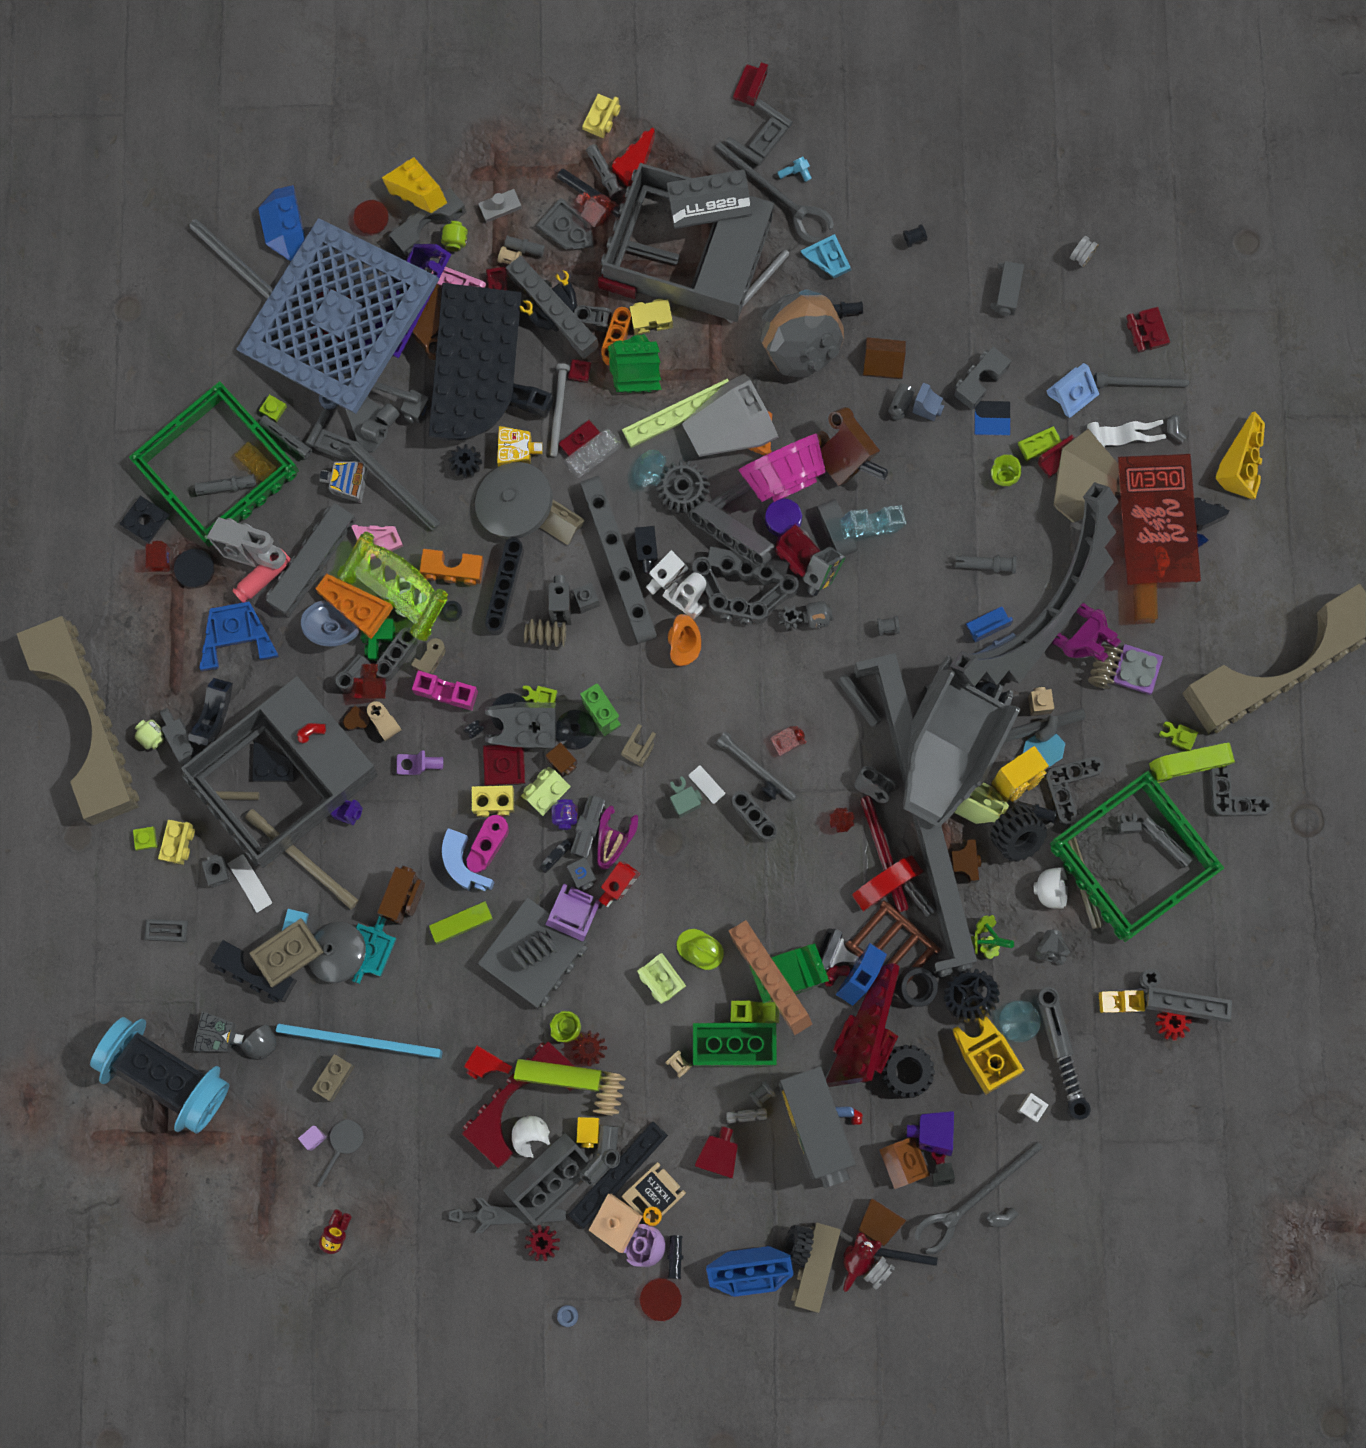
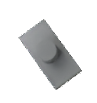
(500, 205)

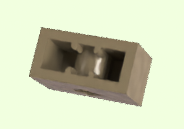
(333, 1078)

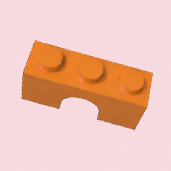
(467, 571)

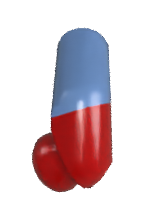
(852, 1113)

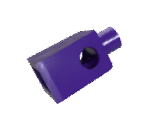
(934, 1132)

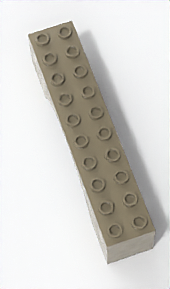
(1229, 694)
(102, 783)

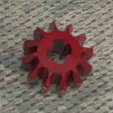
(538, 1249)

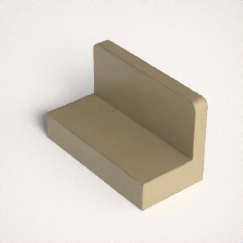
(562, 523)

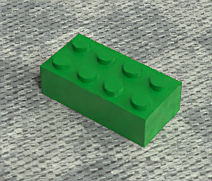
(734, 1044)

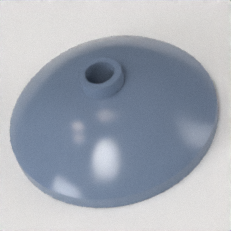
(326, 625)

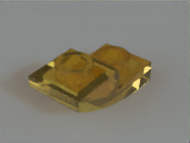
(255, 461)

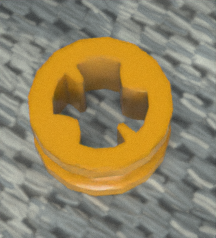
(656, 1212)

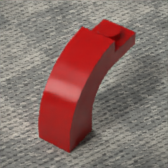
(887, 882)

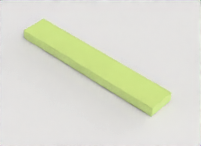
(668, 417)

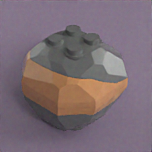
(801, 333)

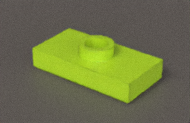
(1039, 443)

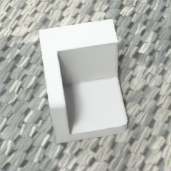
(1032, 1107)

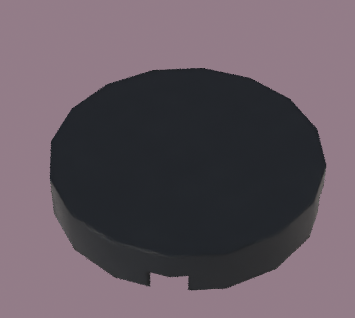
(194, 568)

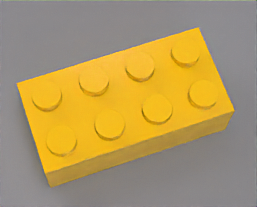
(1020, 774)

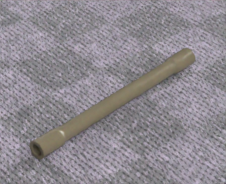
(341, 893)

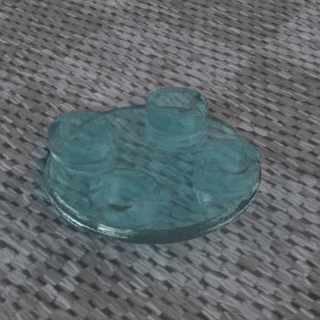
(648, 468)
(1019, 1021)

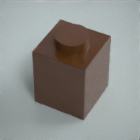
(562, 760)

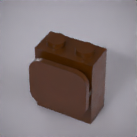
(401, 895)

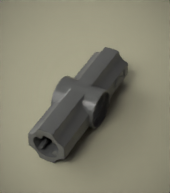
(588, 827)

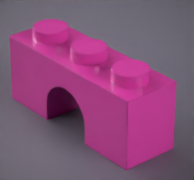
(434, 688)

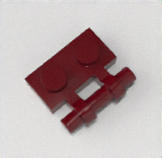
(1153, 328)

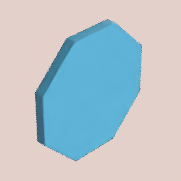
(1051, 750)

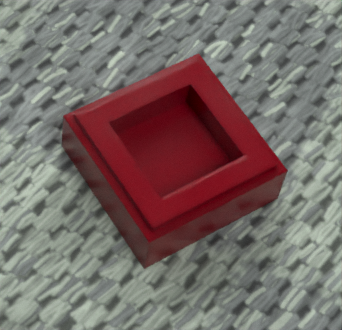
(579, 371)

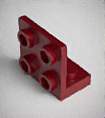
(796, 549)

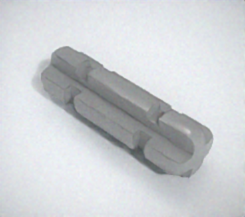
(746, 1115)

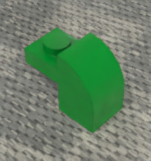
(385, 634)

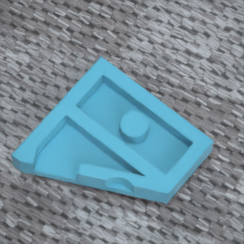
(828, 256)

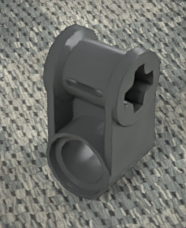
(594, 317)
(873, 783)

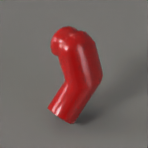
(310, 728)

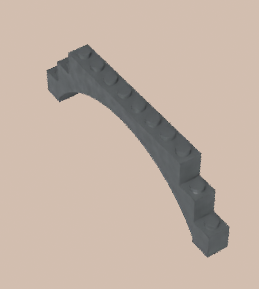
(1088, 566)

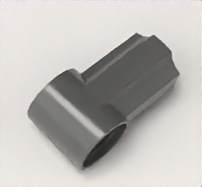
(353, 671)

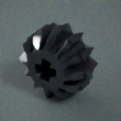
(459, 457)

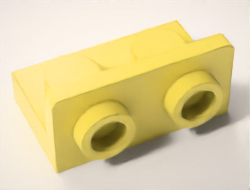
(601, 115)
(176, 842)

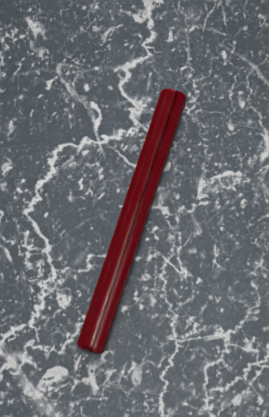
(882, 848)

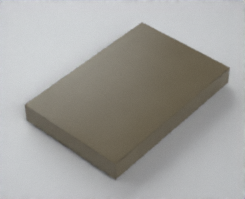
(286, 952)

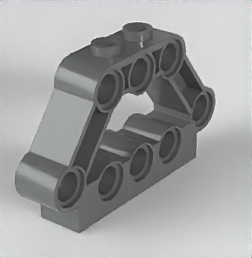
(767, 603)

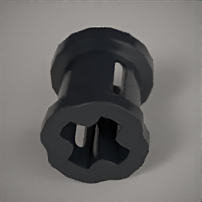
(915, 235)

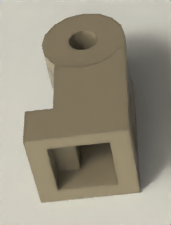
(431, 657)

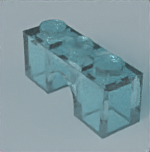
(861, 524)

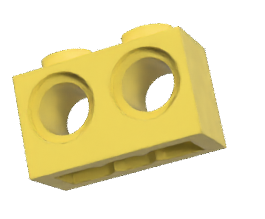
(493, 794)

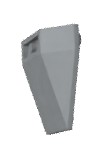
(730, 420)

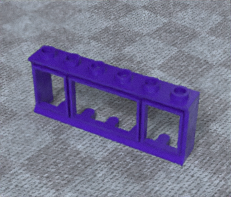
(420, 257)

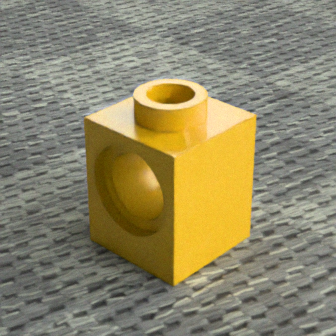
(588, 1131)

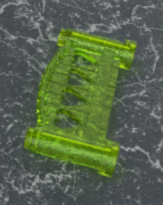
(358, 567)

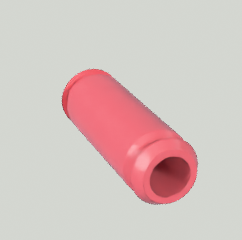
(258, 579)

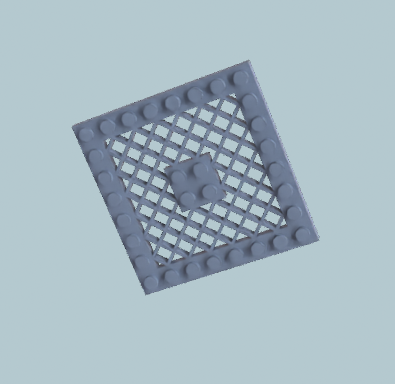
(337, 315)

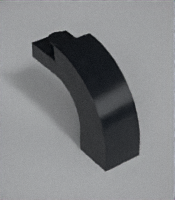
(213, 713)

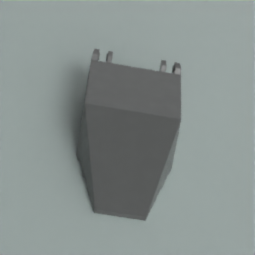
(953, 744)

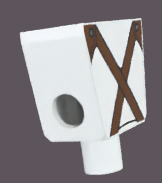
(672, 566)

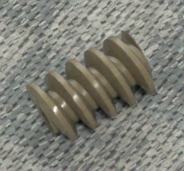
(545, 632)
(1103, 670)

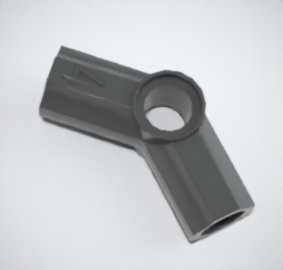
(606, 1148)

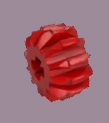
(1169, 1028)

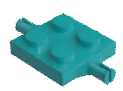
(378, 949)

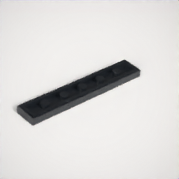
(618, 1176)

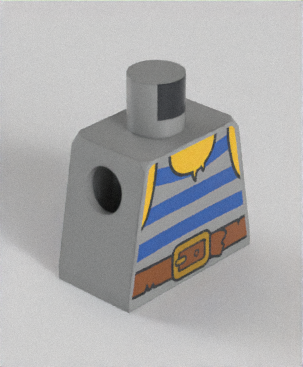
(346, 480)

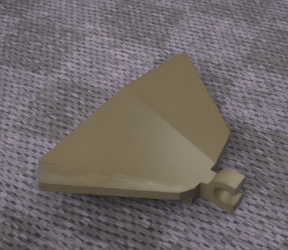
(1080, 466)

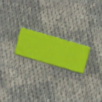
(460, 923)

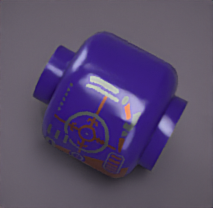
(564, 814)

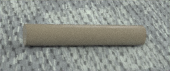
(228, 795)

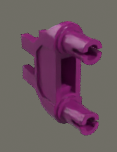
(1089, 637)

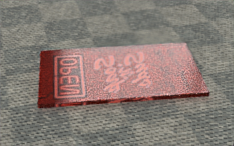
(1159, 519)

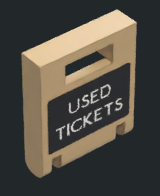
(655, 1191)

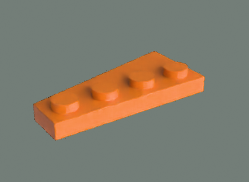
(356, 605)

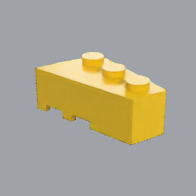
(415, 185)

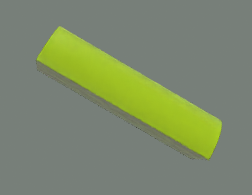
(558, 1075)

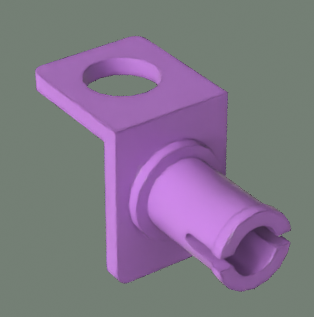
(419, 763)

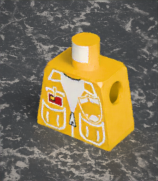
(516, 446)

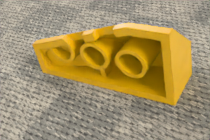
(1240, 464)

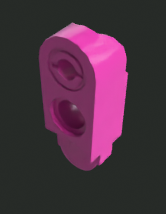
(478, 859)

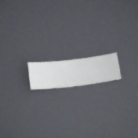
(250, 883)

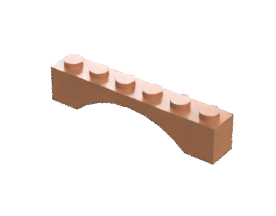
(771, 977)

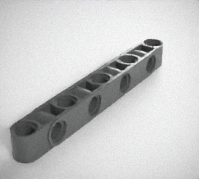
(618, 559)

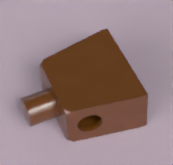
(880, 1222)

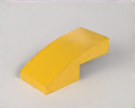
(1121, 1001)

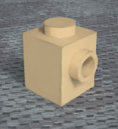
(1041, 701)

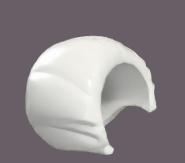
(528, 1130)

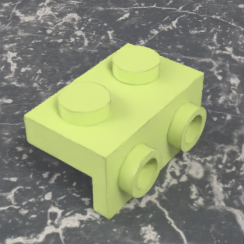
(545, 790)
(661, 979)

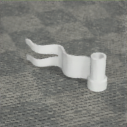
(1124, 434)

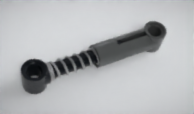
(1062, 1050)

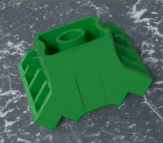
(635, 365)
(800, 968)

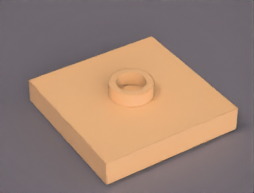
(615, 1223)

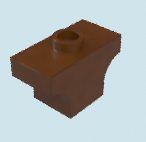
(967, 861)

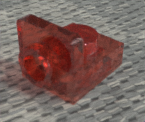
(788, 739)

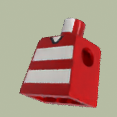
(624, 876)

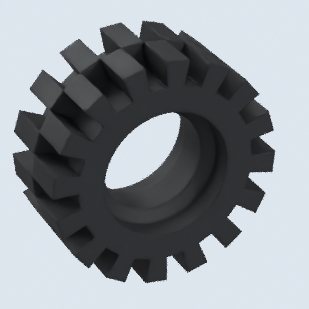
(799, 1244)

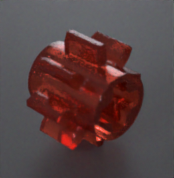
(841, 820)

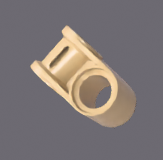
(384, 722)

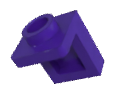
(348, 812)

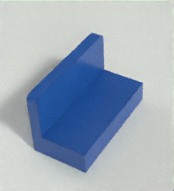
(989, 624)

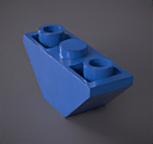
(862, 975)

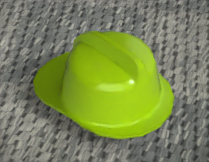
(700, 949)

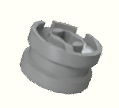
(1084, 251)
(879, 1273)

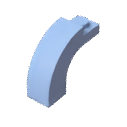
(452, 854)

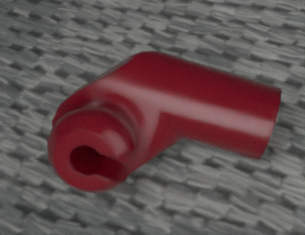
(836, 971)

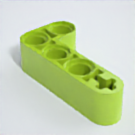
(1191, 761)

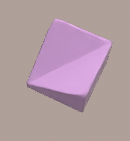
(312, 1138)

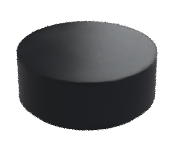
(452, 611)

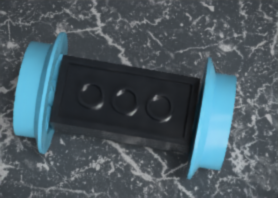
(159, 1074)

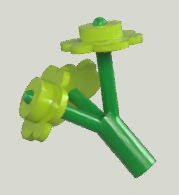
(989, 945)

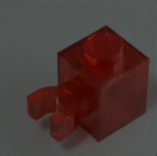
(596, 208)
(370, 686)

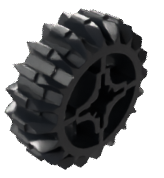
(975, 1005)

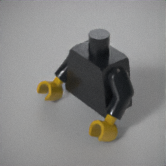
(565, 293)

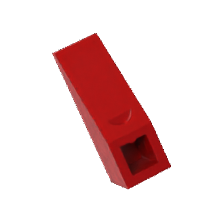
(634, 155)

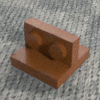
(904, 1162)

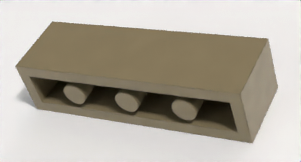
(816, 1271)

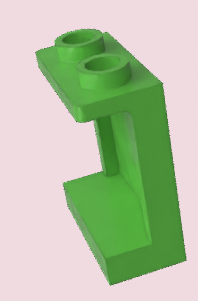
(600, 709)

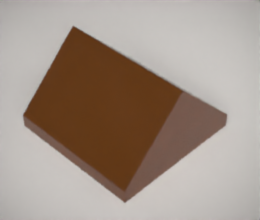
(884, 358)

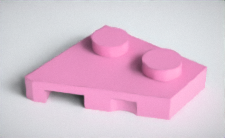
(384, 536)

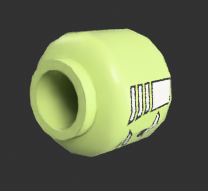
(149, 734)

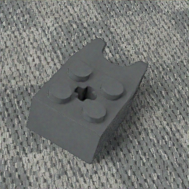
(517, 724)

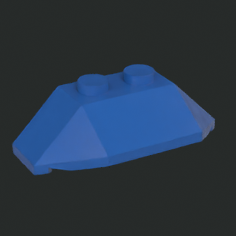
(282, 222)
(750, 1271)

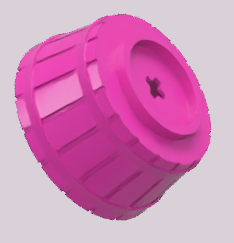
(785, 469)

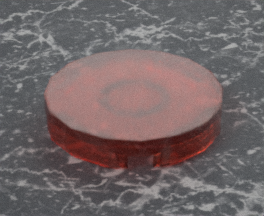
(660, 1299)

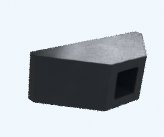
(1208, 514)

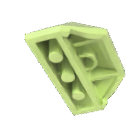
(983, 805)

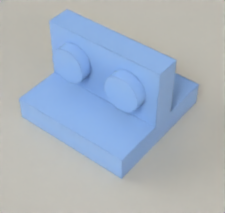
(1074, 390)

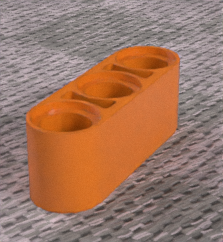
(616, 327)

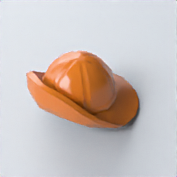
(684, 640)

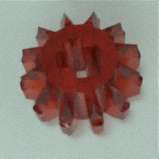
(596, 1045)

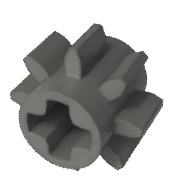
(791, 611)

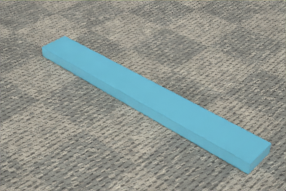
(359, 1041)

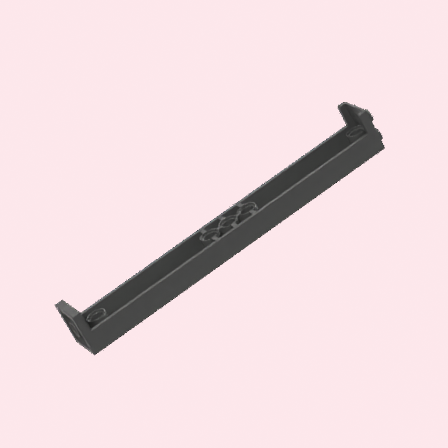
(930, 837)

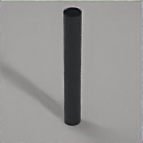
(907, 1256)

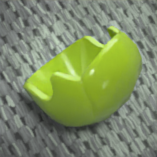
(1006, 470)
(565, 1026)

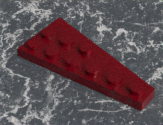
(862, 1044)

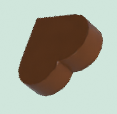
(356, 719)

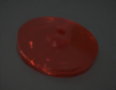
(371, 217)

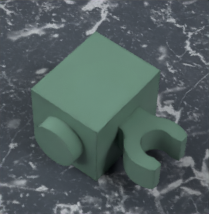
(685, 800)

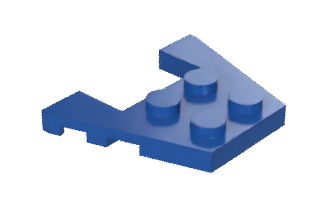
(233, 626)

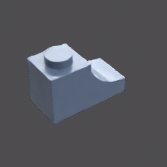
(928, 403)

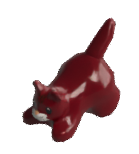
(859, 1258)

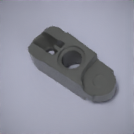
(177, 736)

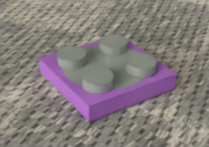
(1138, 669)

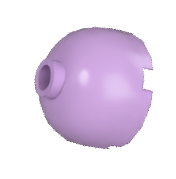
(645, 1246)

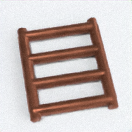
(900, 922)

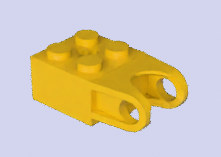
(986, 1048)

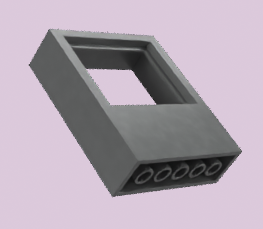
(724, 266)
(326, 761)

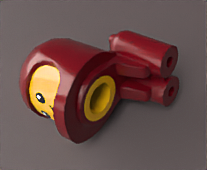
(334, 1235)

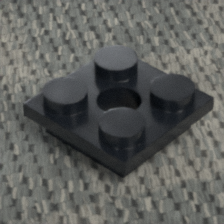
(140, 509)

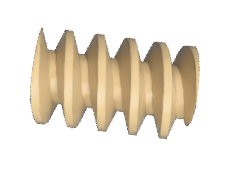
(609, 1093)

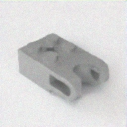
(245, 544)

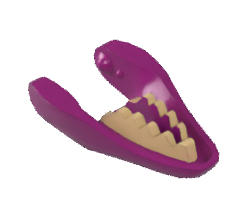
(611, 841)

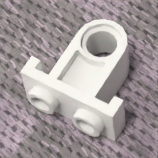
(687, 595)

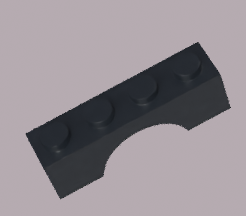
(232, 959)

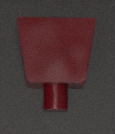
(719, 1154)

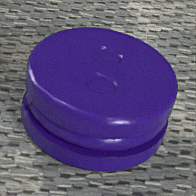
(782, 515)

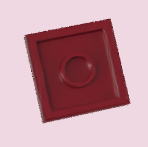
(503, 765)

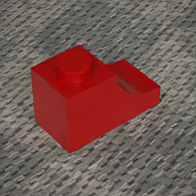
(483, 1063)

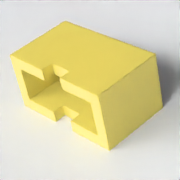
(651, 316)

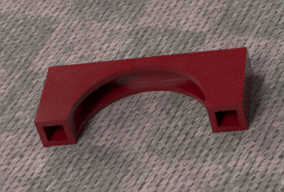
(486, 1129)

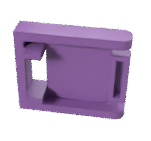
(573, 910)

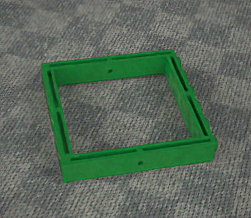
(245, 506)
(1096, 893)

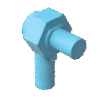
(800, 165)

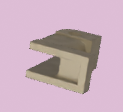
(635, 752)

